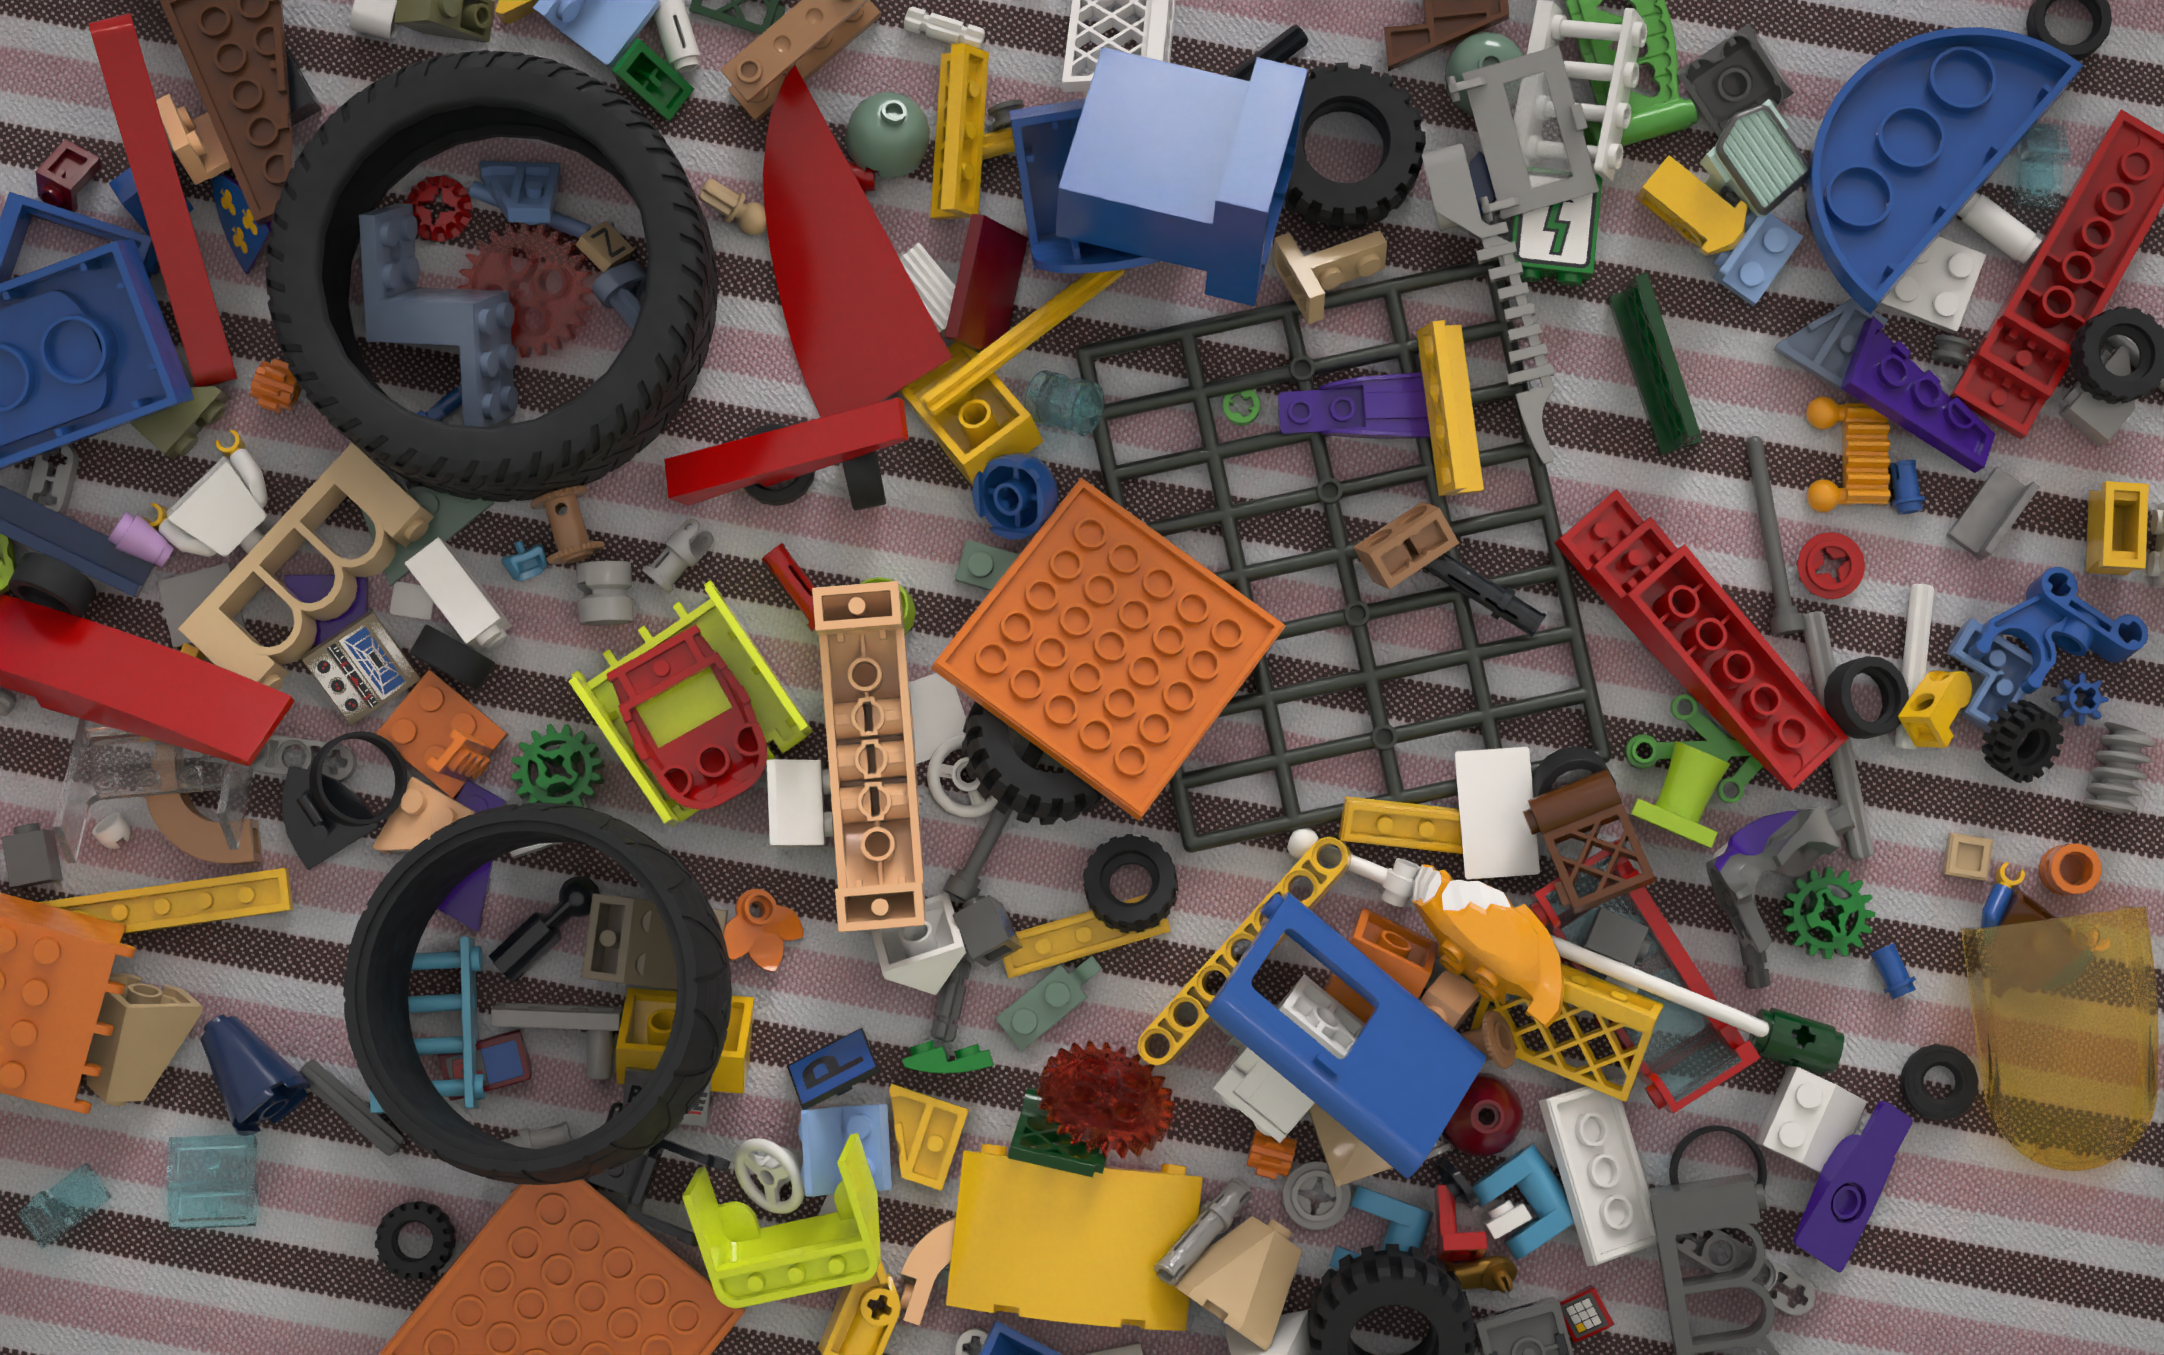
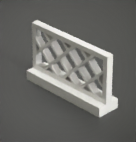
(1152, 33)

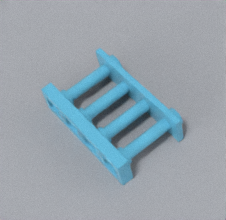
(469, 960)

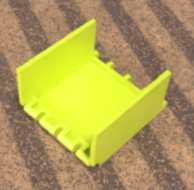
(694, 699)

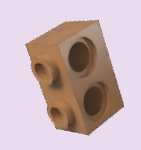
(1406, 545)

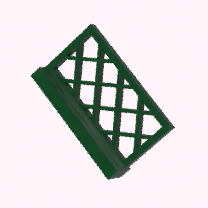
(1654, 366)

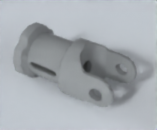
(679, 554)

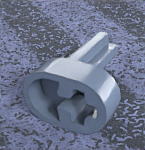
(620, 288)

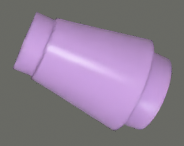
(140, 540)

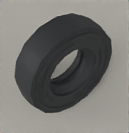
(1965, 1082)

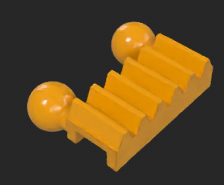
(1863, 455)

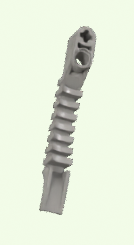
(1458, 207)

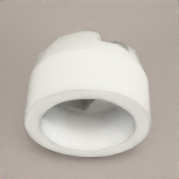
(111, 830)

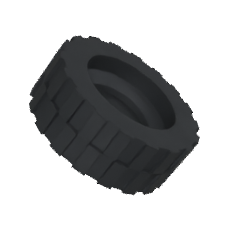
(2087, 355)
(1122, 852)

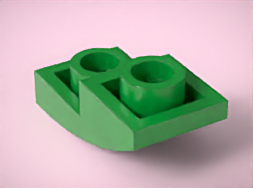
(935, 1060)

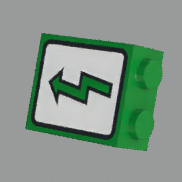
(1559, 240)

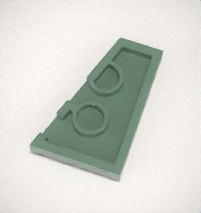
(450, 517)

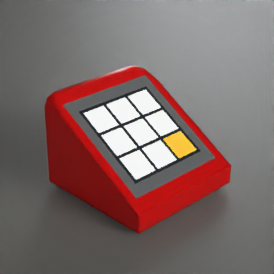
(1585, 1314)

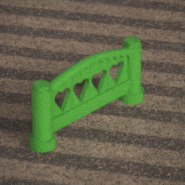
(1649, 115)

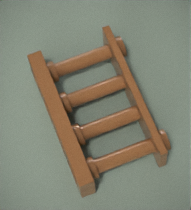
(802, 37)

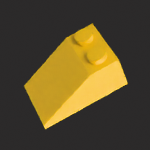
(978, 424)

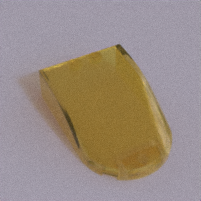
(2067, 1033)

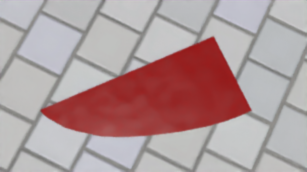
(837, 275)

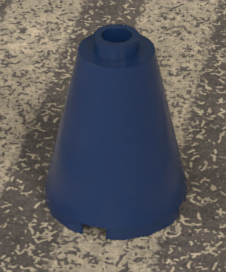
(250, 1075)

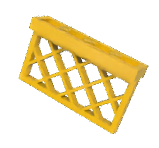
(1606, 1002)

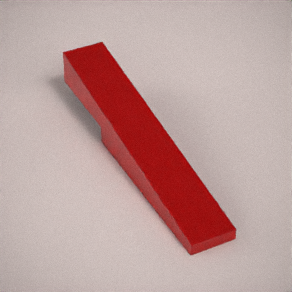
(785, 452)

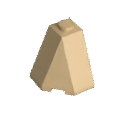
(144, 1038)
(1245, 1278)

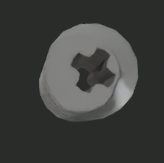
(2119, 769)

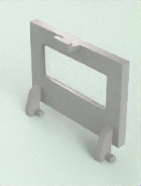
(1528, 132)

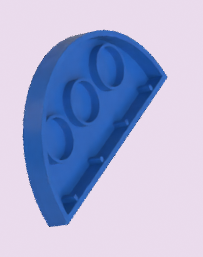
(1918, 142)

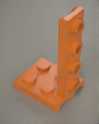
(442, 734)

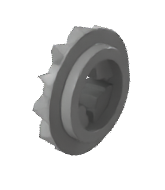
(1300, 1208)

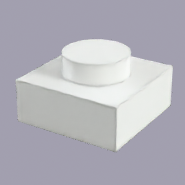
(1505, 1218)

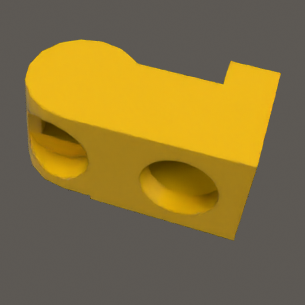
(1935, 707)

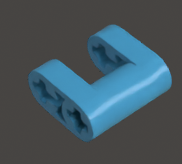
(1541, 1191)
(1406, 1226)

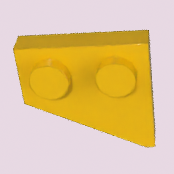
(925, 1135)

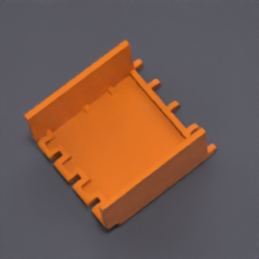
(51, 998)

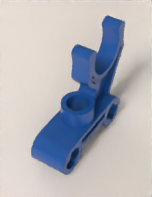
(2061, 620)

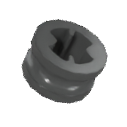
(1001, 115)
(1951, 350)

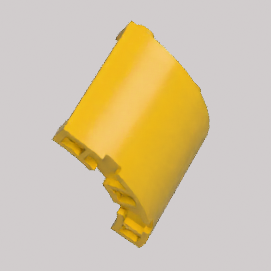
(1069, 1241)

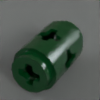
(1819, 1041)

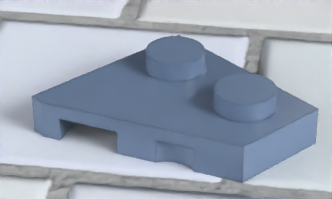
(1828, 342)

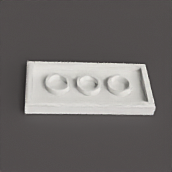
(1600, 1173)

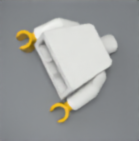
(219, 507)

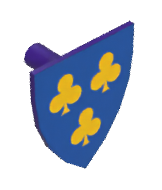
(238, 223)

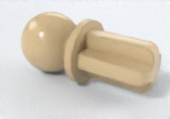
(749, 216)

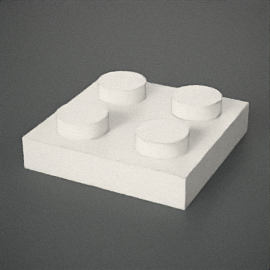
(1938, 285)

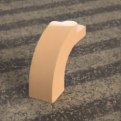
(924, 1264)

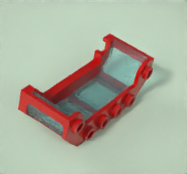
(1687, 1048)

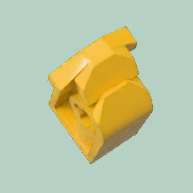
(1693, 208)
(853, 1326)

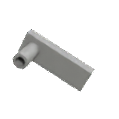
(597, 1020)

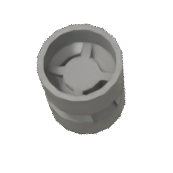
(604, 593)

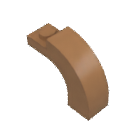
(201, 836)

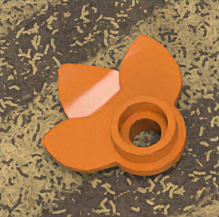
(762, 936)

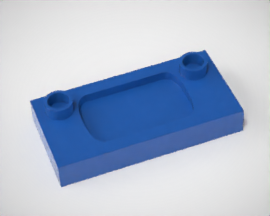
(82, 352)

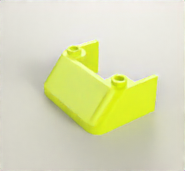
(793, 1257)

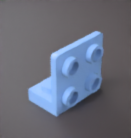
(599, 26)
(825, 1135)

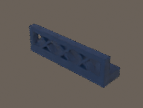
(70, 543)

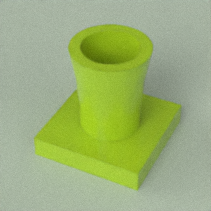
(1684, 795)

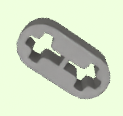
(62, 482)

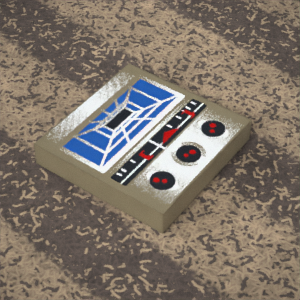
(361, 667)

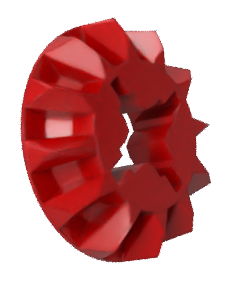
(449, 223)
(1836, 547)

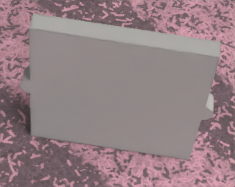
(185, 593)

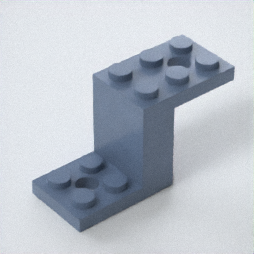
(437, 316)

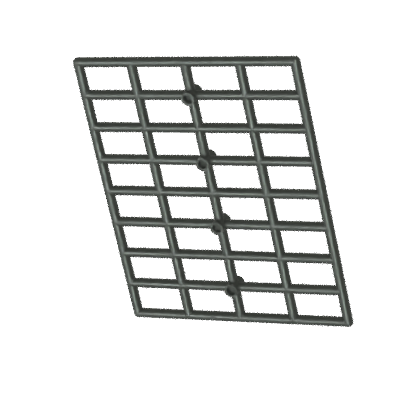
(1342, 552)

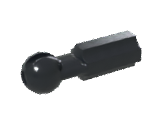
(542, 930)

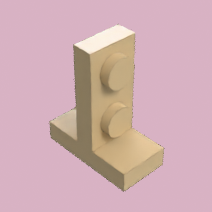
(1326, 269)

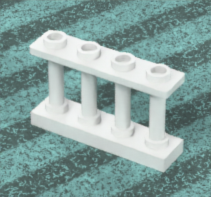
(1551, 27)

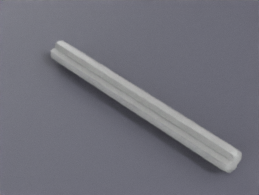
(1842, 760)

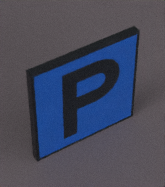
(833, 1069)

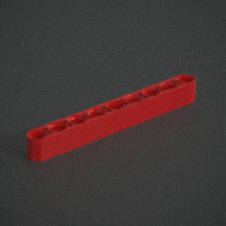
(162, 200)

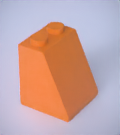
(1395, 950)

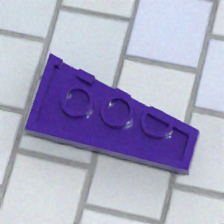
(1898, 389)

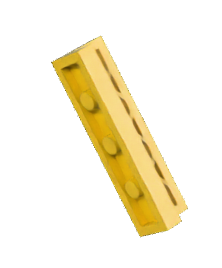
(959, 132)
(1449, 409)

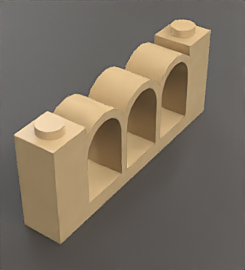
(396, 520)

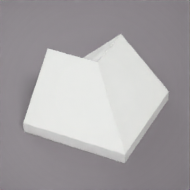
(925, 953)

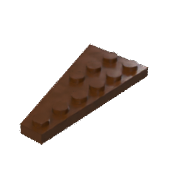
(243, 79)

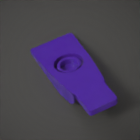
(1359, 408)
(1851, 1187)

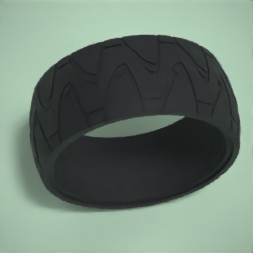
(382, 964)

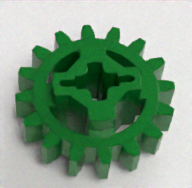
(567, 756)
(1844, 907)

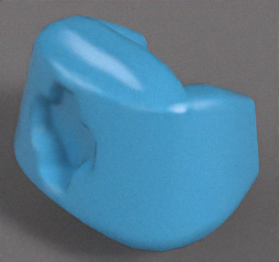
(526, 563)

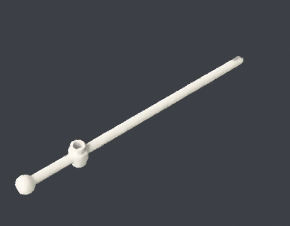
(1399, 887)

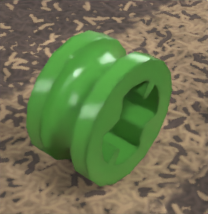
(1236, 417)

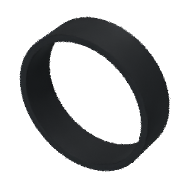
(399, 772)
(1761, 1165)

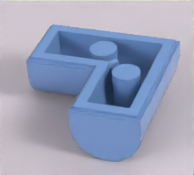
(2001, 671)

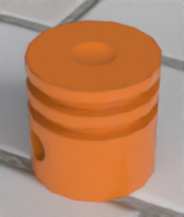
(2070, 869)

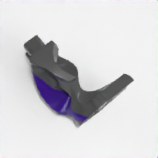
(1774, 843)

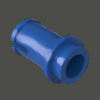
(1906, 487)
(1893, 971)

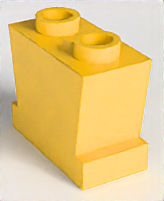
(2117, 528)

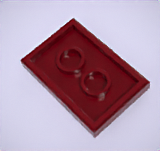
(985, 283)

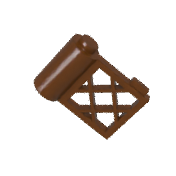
(1570, 814)

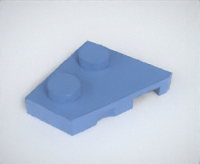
(522, 189)

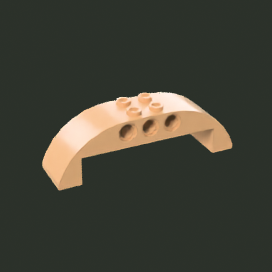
(871, 756)

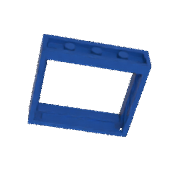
(18, 215)

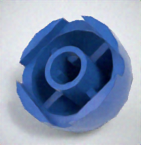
(1015, 495)

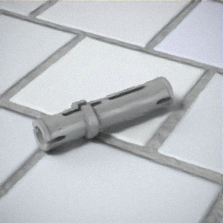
(1213, 1219)

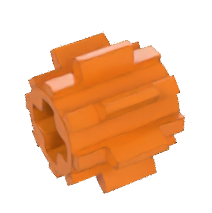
(275, 386)
(1270, 1156)

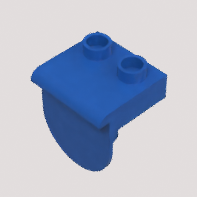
(1041, 148)

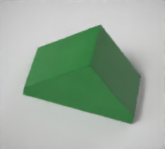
(651, 80)

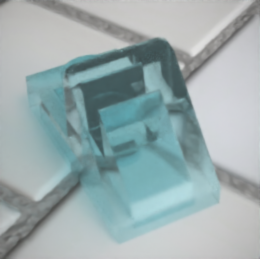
(2041, 166)
(64, 1205)

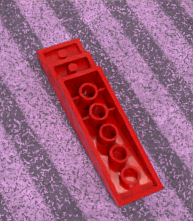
(2067, 277)
(1702, 638)
(134, 683)

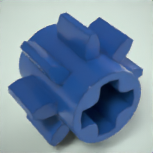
(2068, 697)

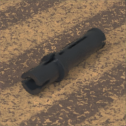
(1486, 593)

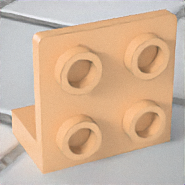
(193, 141)

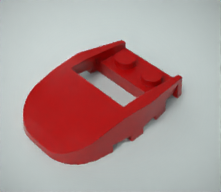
(712, 759)

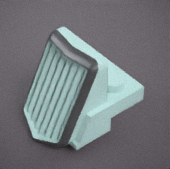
(1756, 159)

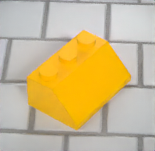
(647, 1027)

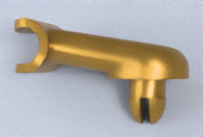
(1491, 1272)

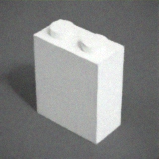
(459, 595)

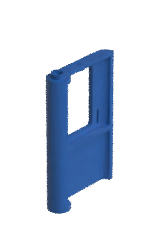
(1399, 1073)

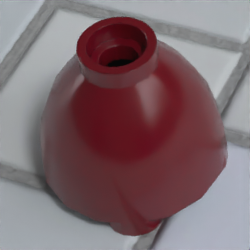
(1477, 1139)

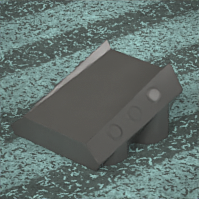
(1734, 78)

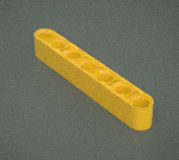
(1224, 958)

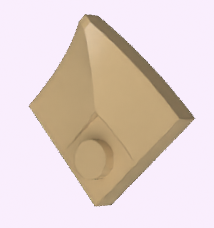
(1343, 1152)

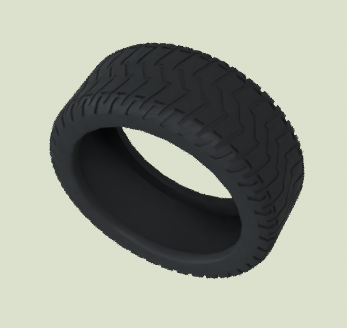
(376, 144)

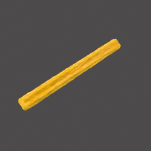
(1017, 340)

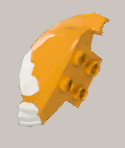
(1491, 942)

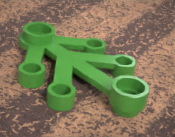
(1716, 744)

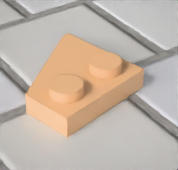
(418, 817)

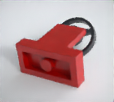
(1452, 1188)

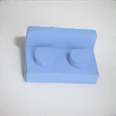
(1757, 257)

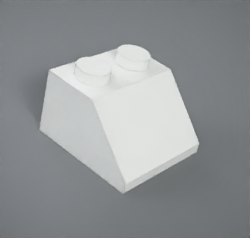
(798, 803)
(1809, 1118)

